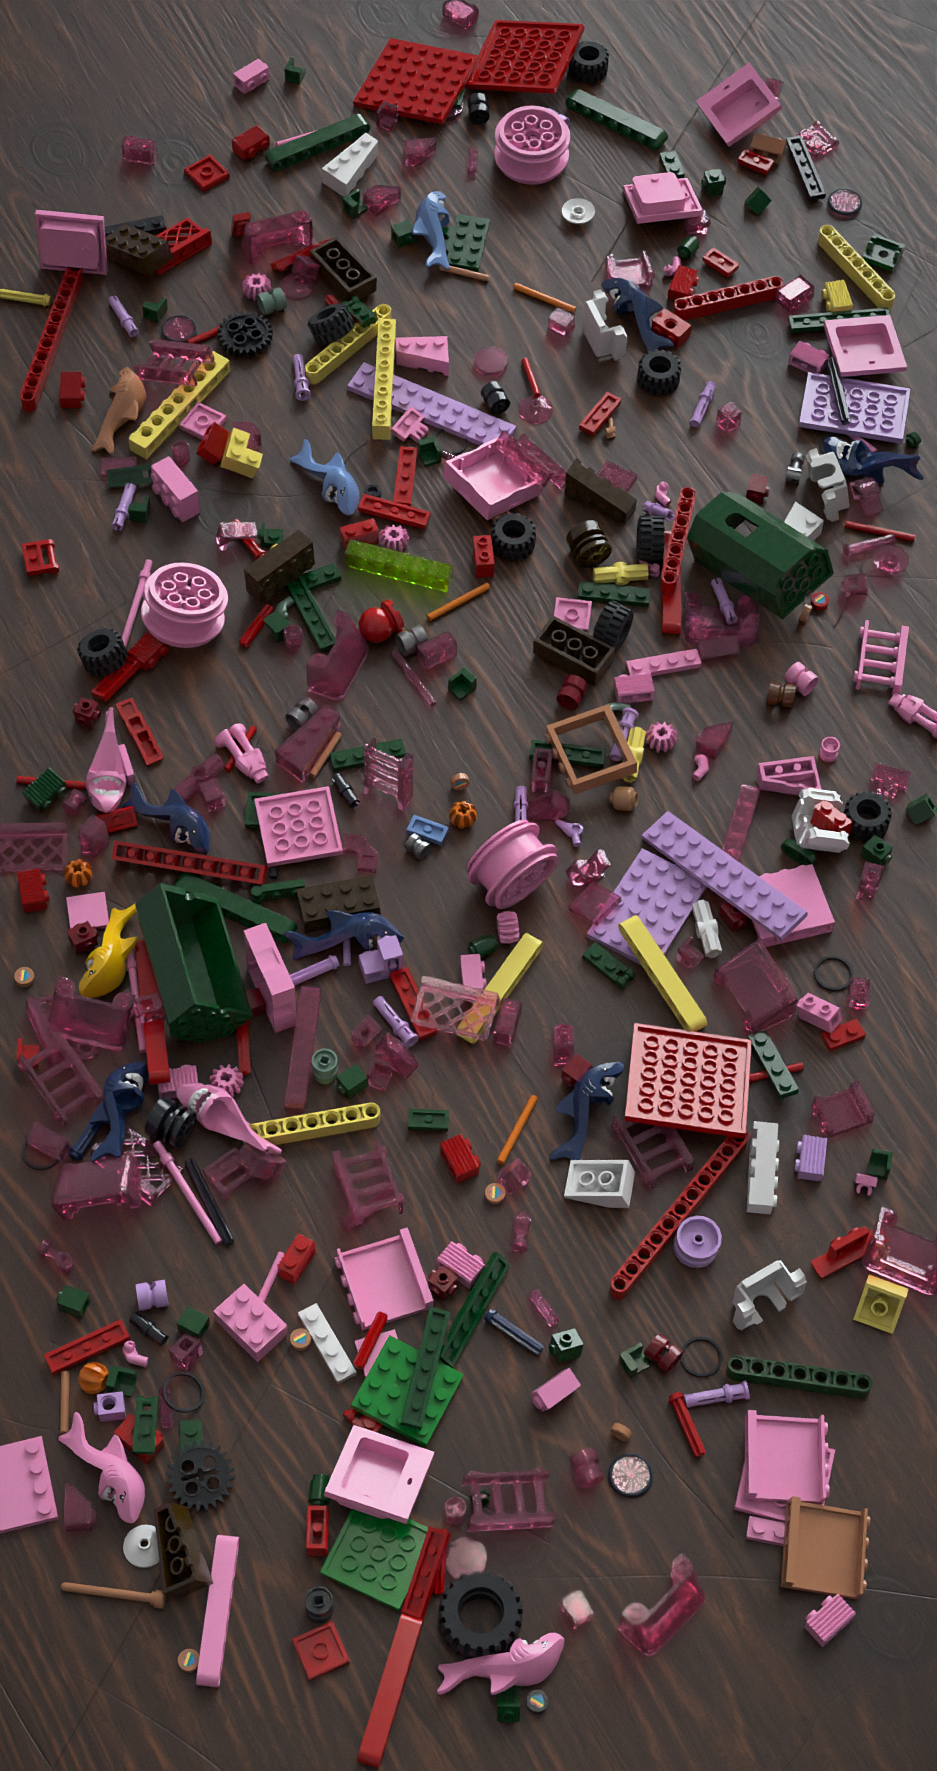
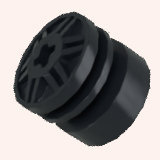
(170, 1122)

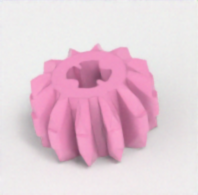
(255, 285)
(394, 538)
(661, 736)
(508, 927)
(232, 1076)

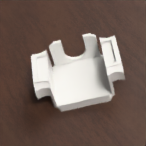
(601, 337)
(828, 473)
(810, 836)
(763, 1284)

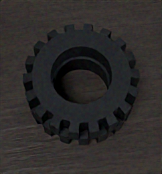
(589, 62)
(331, 323)
(659, 382)
(513, 525)
(650, 538)
(614, 624)
(102, 652)
(870, 804)

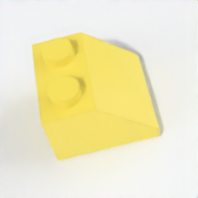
(880, 1304)

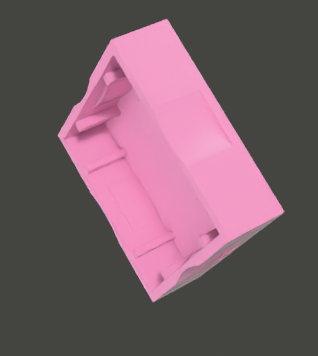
(490, 480)
(271, 977)

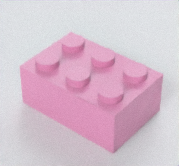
(175, 489)
(250, 1322)

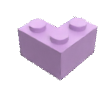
(379, 963)

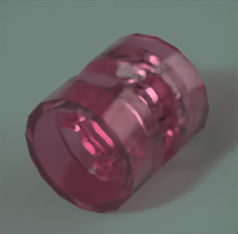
(586, 1465)

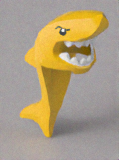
(110, 958)

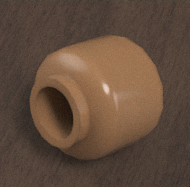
(624, 798)

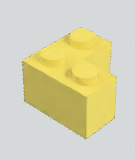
(238, 457)

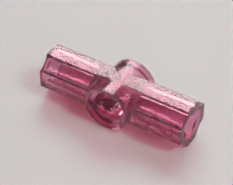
(206, 771)

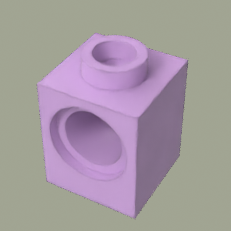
(116, 1413)

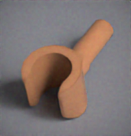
(610, 432)

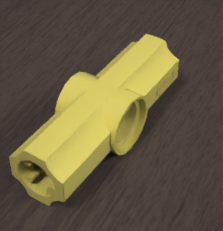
(620, 573)
(636, 742)

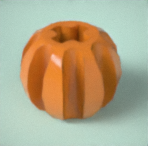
(463, 814)
(78, 873)
(93, 1377)

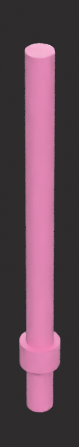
(143, 576)
(131, 967)
(167, 1160)

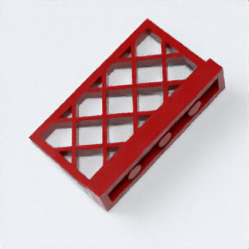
(190, 244)

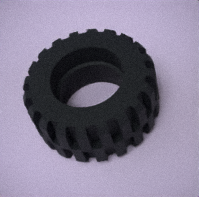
(484, 1587)

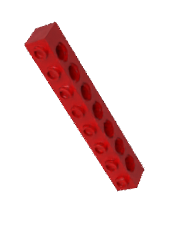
(189, 862)

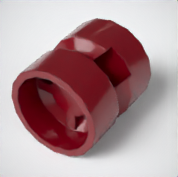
(572, 692)
(656, 1350)

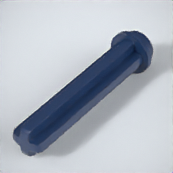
(76, 1152)
(513, 1332)

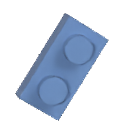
(428, 830)

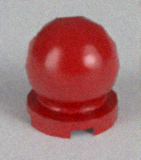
(379, 623)

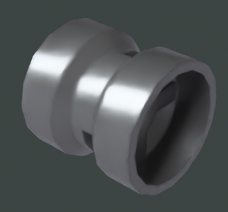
(417, 846)

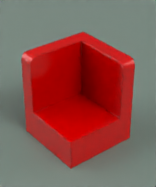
(28, 1051)

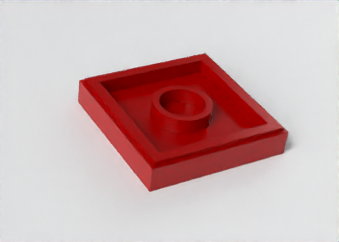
(207, 173)
(320, 1651)

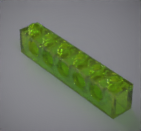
(398, 565)

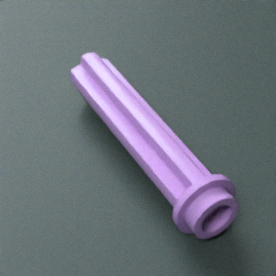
(315, 970)

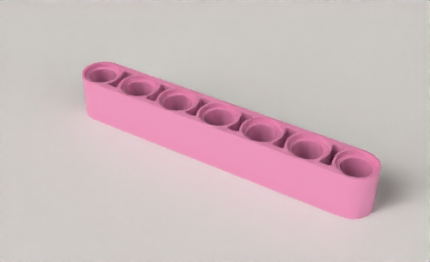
(217, 1611)

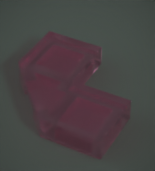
(367, 855)

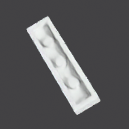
(327, 1343)

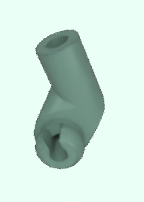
(283, 605)
(618, 706)

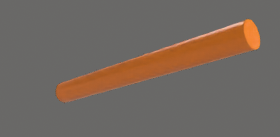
(545, 298)
(453, 604)
(517, 1129)

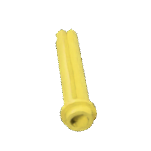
(44, 300)

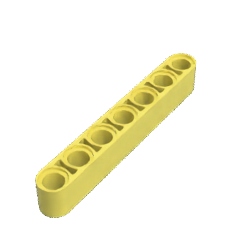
(856, 267)
(344, 348)
(662, 974)
(506, 979)
(320, 1119)

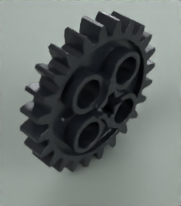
(245, 334)
(204, 1495)

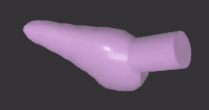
(572, 830)

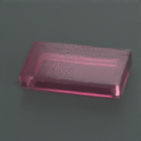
(113, 463)

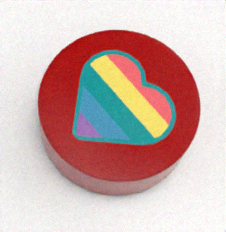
(819, 601)

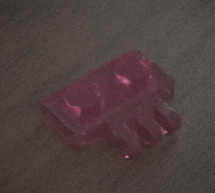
(889, 779)

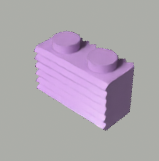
(812, 1158)

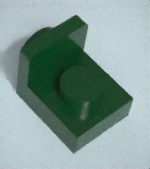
(270, 536)
(509, 1705)

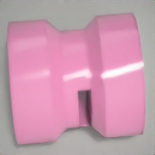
(829, 749)

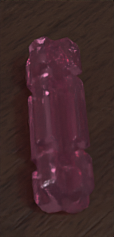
(472, 161)
(544, 1307)
(165, 1410)

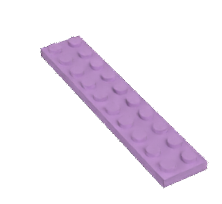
(437, 408)
(725, 875)

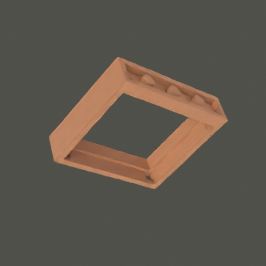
(601, 777)

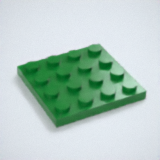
(387, 1388)
(376, 1557)

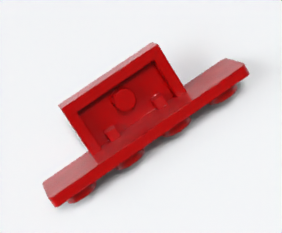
(842, 1252)

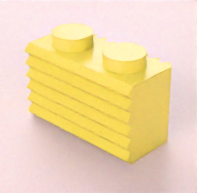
(836, 296)

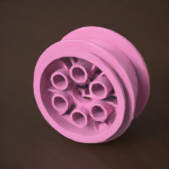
(532, 145)
(184, 605)
(512, 864)

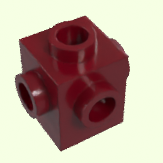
(87, 713)
(83, 937)
(443, 1288)

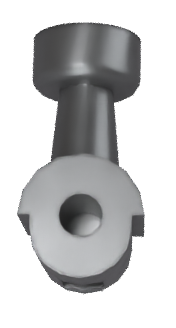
(794, 472)

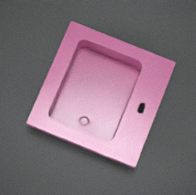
(739, 105)
(661, 198)
(71, 241)
(865, 346)
(376, 1475)

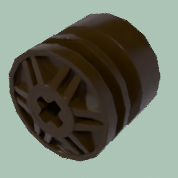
(588, 544)

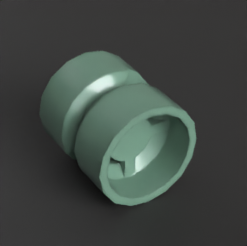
(269, 301)
(324, 1066)

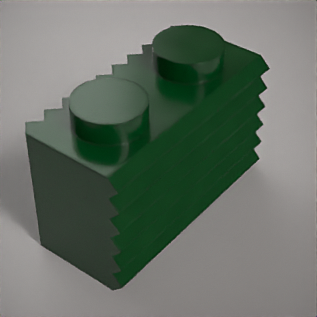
(45, 790)

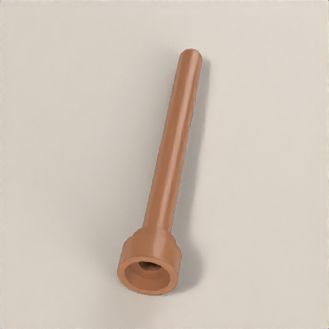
(155, 1598)

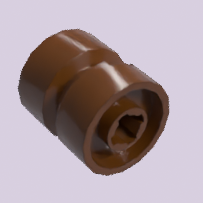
(781, 694)

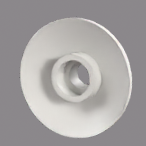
(578, 211)
(136, 1554)

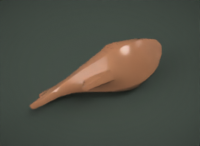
(127, 399)

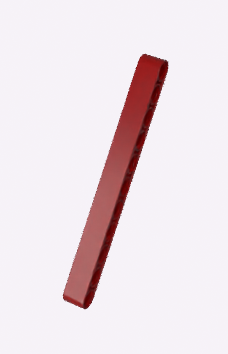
(51, 338)
(673, 1219)

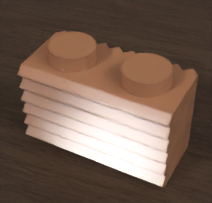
(768, 147)

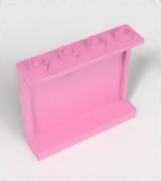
(805, 890)
(384, 1279)
(785, 1458)

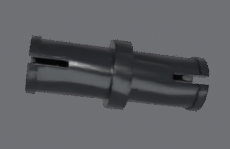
(345, 790)
(149, 1328)

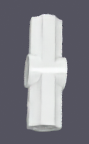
(706, 929)

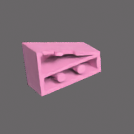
(788, 775)

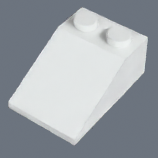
(600, 1182)

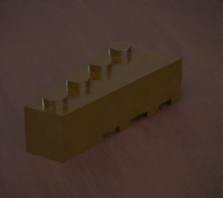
(598, 493)
(179, 1552)

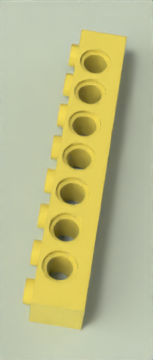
(384, 379)
(177, 406)

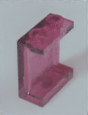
(634, 269)
(843, 1110)

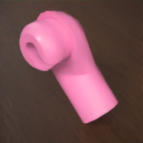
(671, 270)
(660, 494)
(703, 767)
(131, 1355)

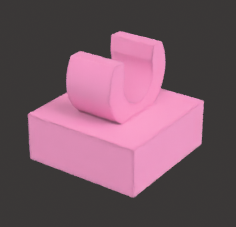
(865, 1180)

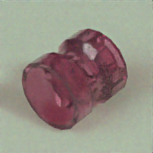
(180, 452)
(293, 637)
(74, 802)
(452, 1507)

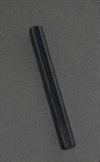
(838, 391)
(209, 1201)

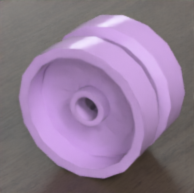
(697, 1241)

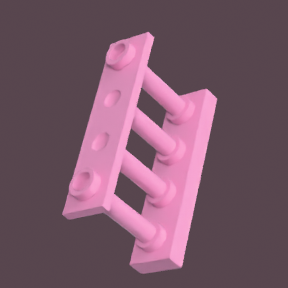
(897, 652)

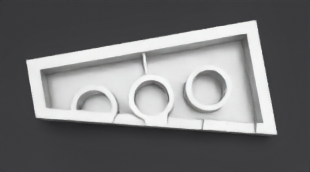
(349, 166)
(804, 521)
(762, 1168)

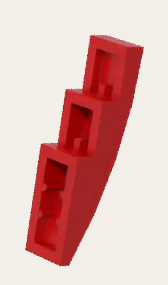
(139, 731)

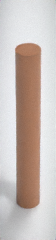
(455, 270)
(324, 756)
(64, 1403)

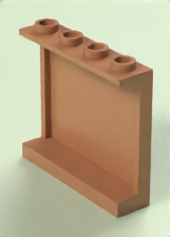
(825, 1549)

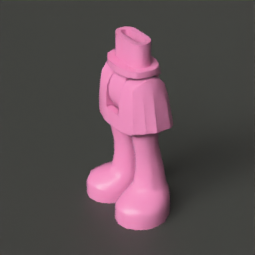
(910, 709)
(249, 763)

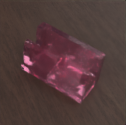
(869, 880)

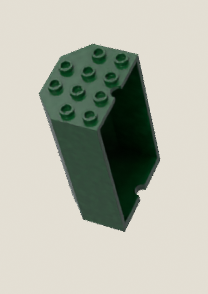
(769, 565)
(192, 963)

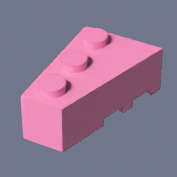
(423, 352)

